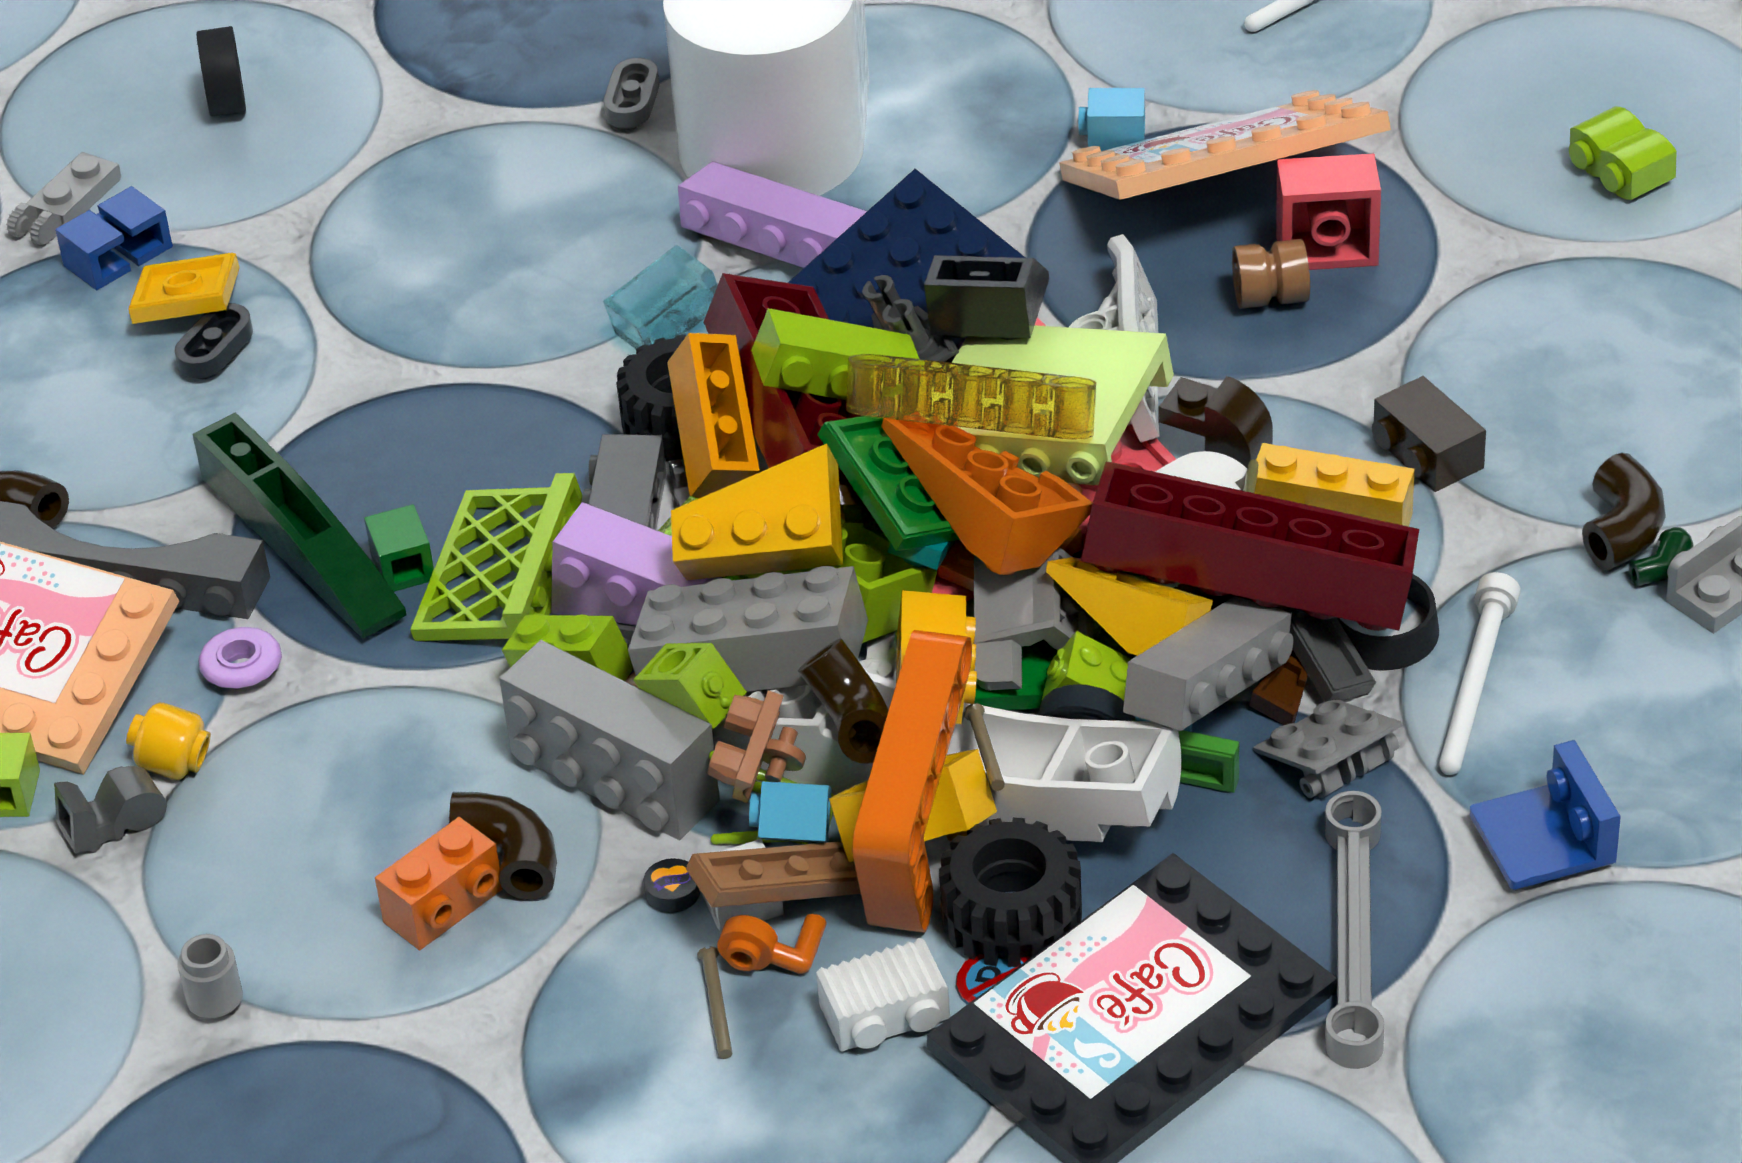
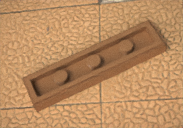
(773, 874)

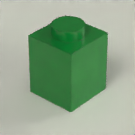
(400, 547)

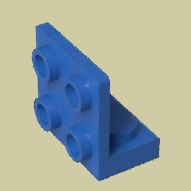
(1551, 827)

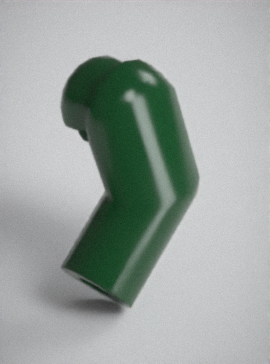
(1655, 567)

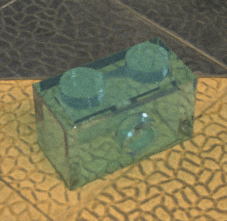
(662, 299)

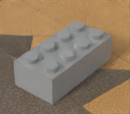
(756, 624)
(609, 739)

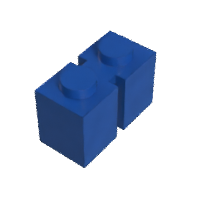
(124, 222)

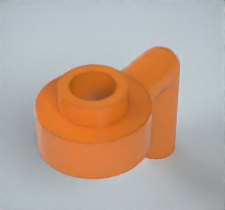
(753, 944)

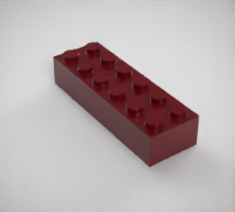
(781, 419)
(1251, 546)

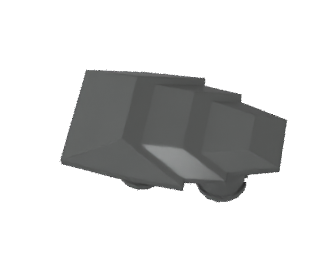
(901, 316)

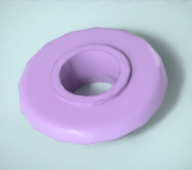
(235, 644)

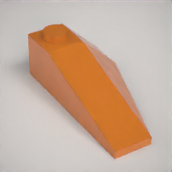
(991, 504)

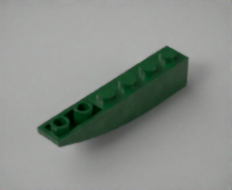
(295, 523)

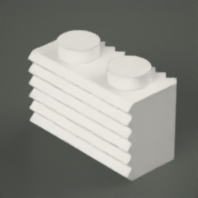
(883, 995)

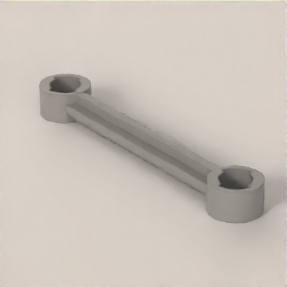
(1354, 968)

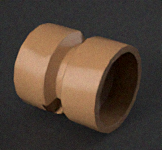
(1269, 274)

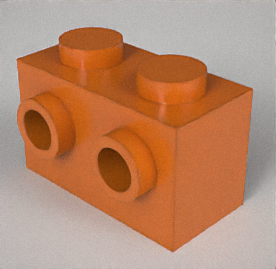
(439, 883)

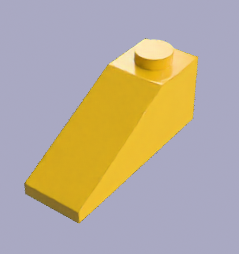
(1127, 606)

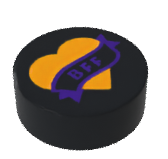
(670, 886)

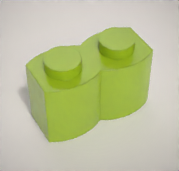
(1622, 153)

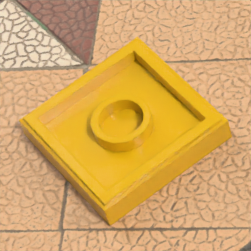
(184, 288)

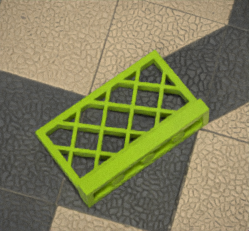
(532, 563)

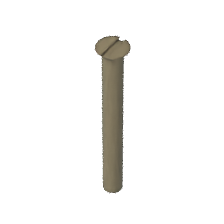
(974, 714)
(716, 1001)

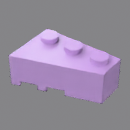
(609, 566)

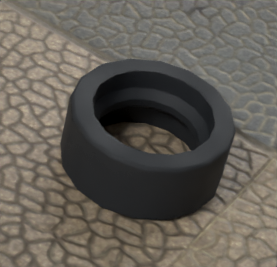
(221, 71)

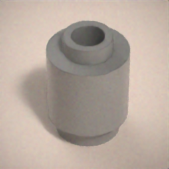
(209, 976)

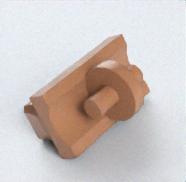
(741, 766)

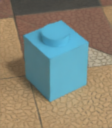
(1113, 117)
(791, 812)

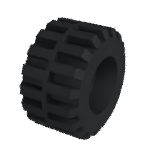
(647, 395)
(1013, 859)

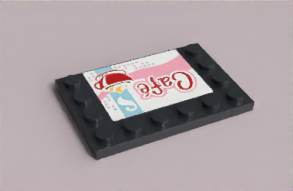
(1131, 1015)

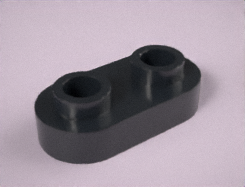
(213, 341)

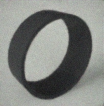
(1402, 649)

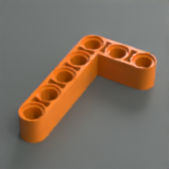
(905, 779)

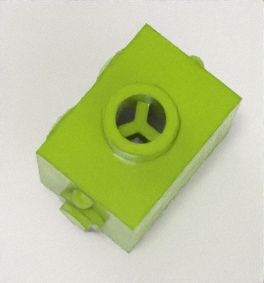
(1087, 663)
(692, 679)

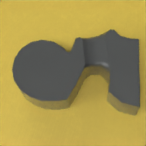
(123, 801)

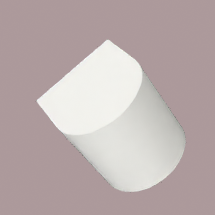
(770, 87)

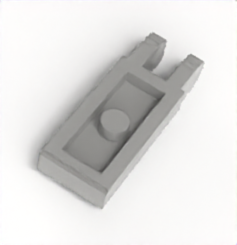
(64, 198)

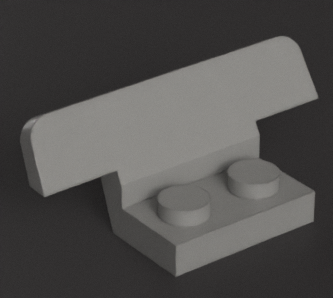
(1019, 613)

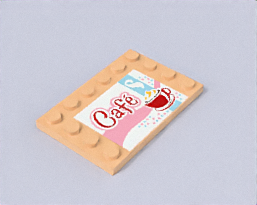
(1223, 146)
(71, 650)

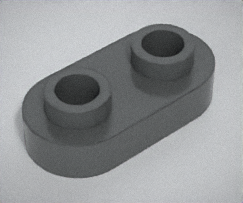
(631, 93)

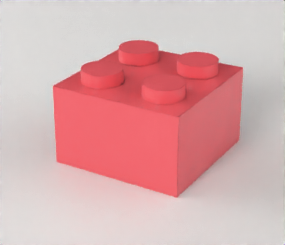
(1332, 208)

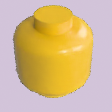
(168, 741)

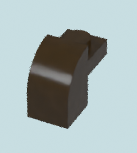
(1227, 416)

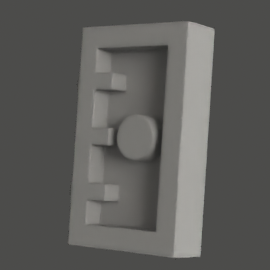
(1708, 578)

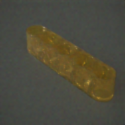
(971, 396)

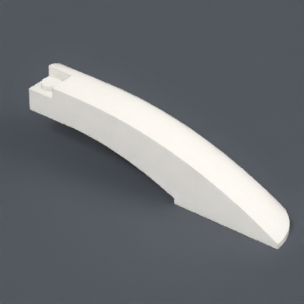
(1054, 769)

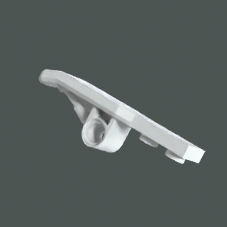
(1129, 308)

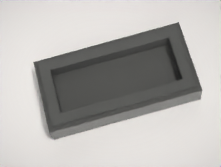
(1329, 657)

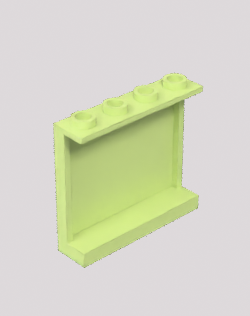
(1119, 363)

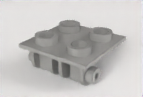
(1333, 745)

